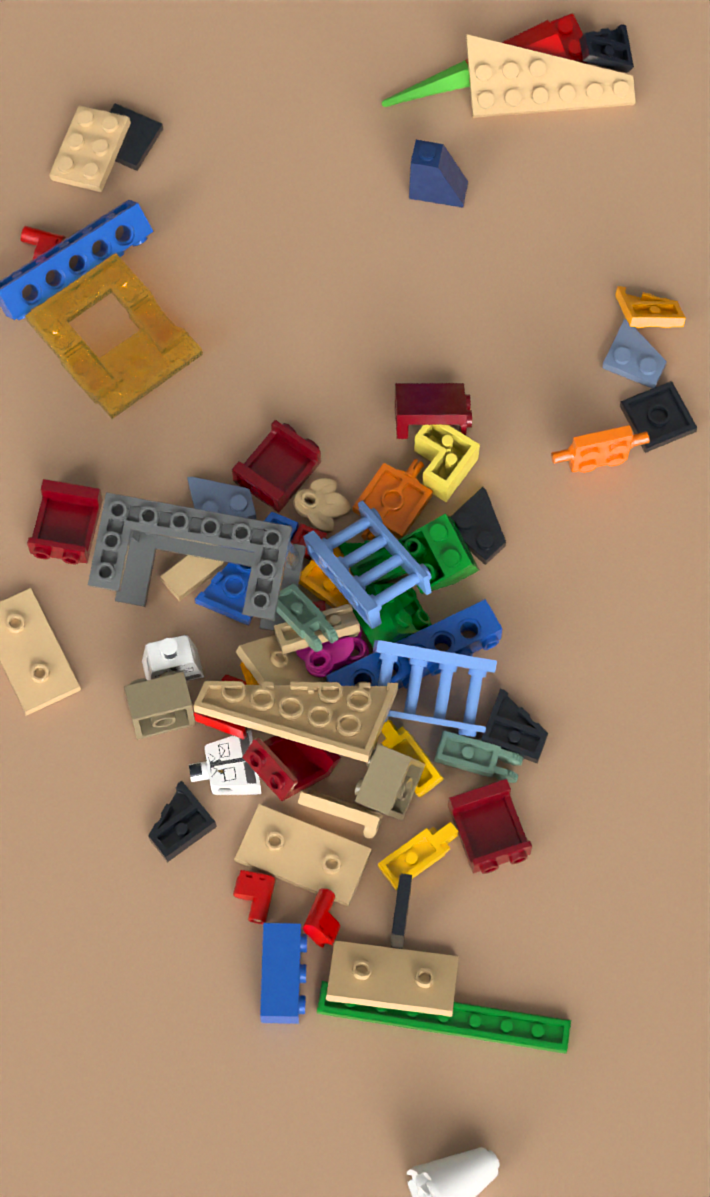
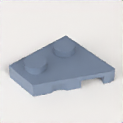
(634, 357)
(221, 498)

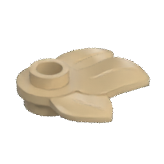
(325, 506)

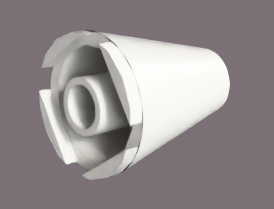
(454, 1175)

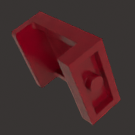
(431, 406)
(278, 466)
(65, 522)
(289, 765)
(489, 827)

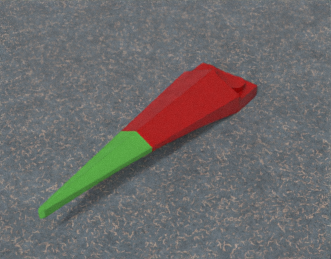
(553, 38)

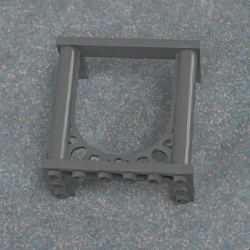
(137, 527)

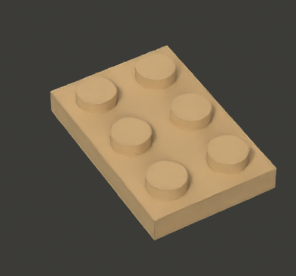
(90, 148)

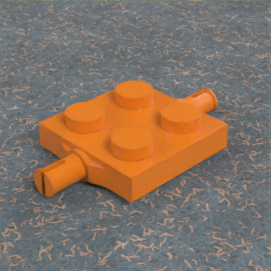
(600, 449)
(396, 498)

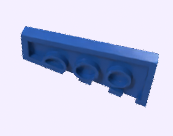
(229, 587)

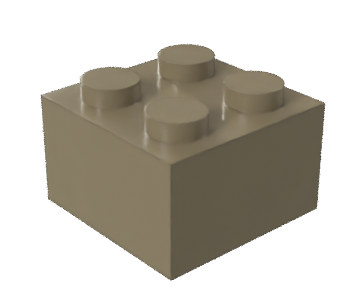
(160, 704)
(389, 782)

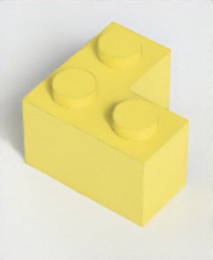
(450, 457)

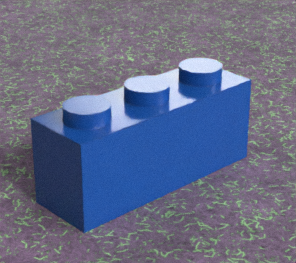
(282, 973)

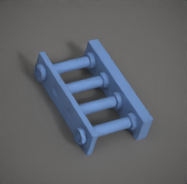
(353, 586)
(448, 664)

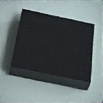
(138, 139)
(660, 414)
(401, 911)

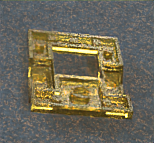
(136, 363)

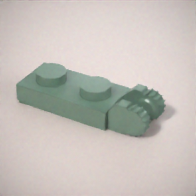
(304, 617)
(476, 756)

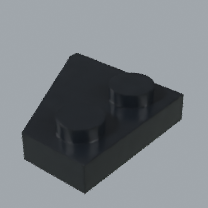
(514, 729)

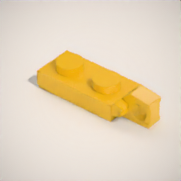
(403, 742)
(418, 853)

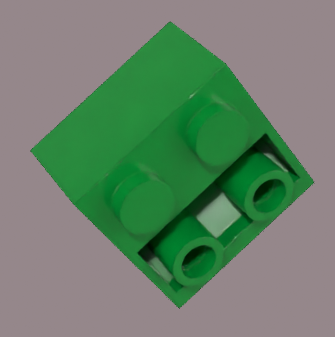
(441, 551)
(398, 616)

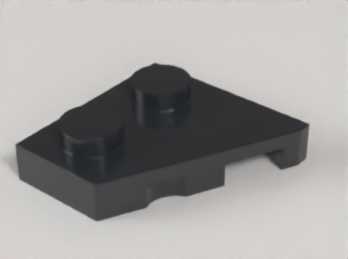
(608, 48)
(480, 527)
(180, 824)

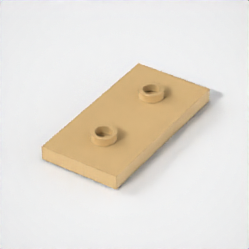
(33, 654)
(269, 664)
(303, 854)
(392, 978)

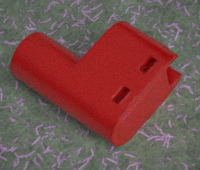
(41, 239)
(259, 890)
(320, 923)

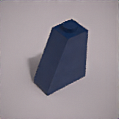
(436, 175)

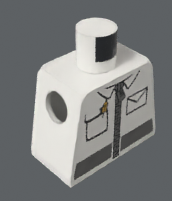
(172, 654)
(226, 768)

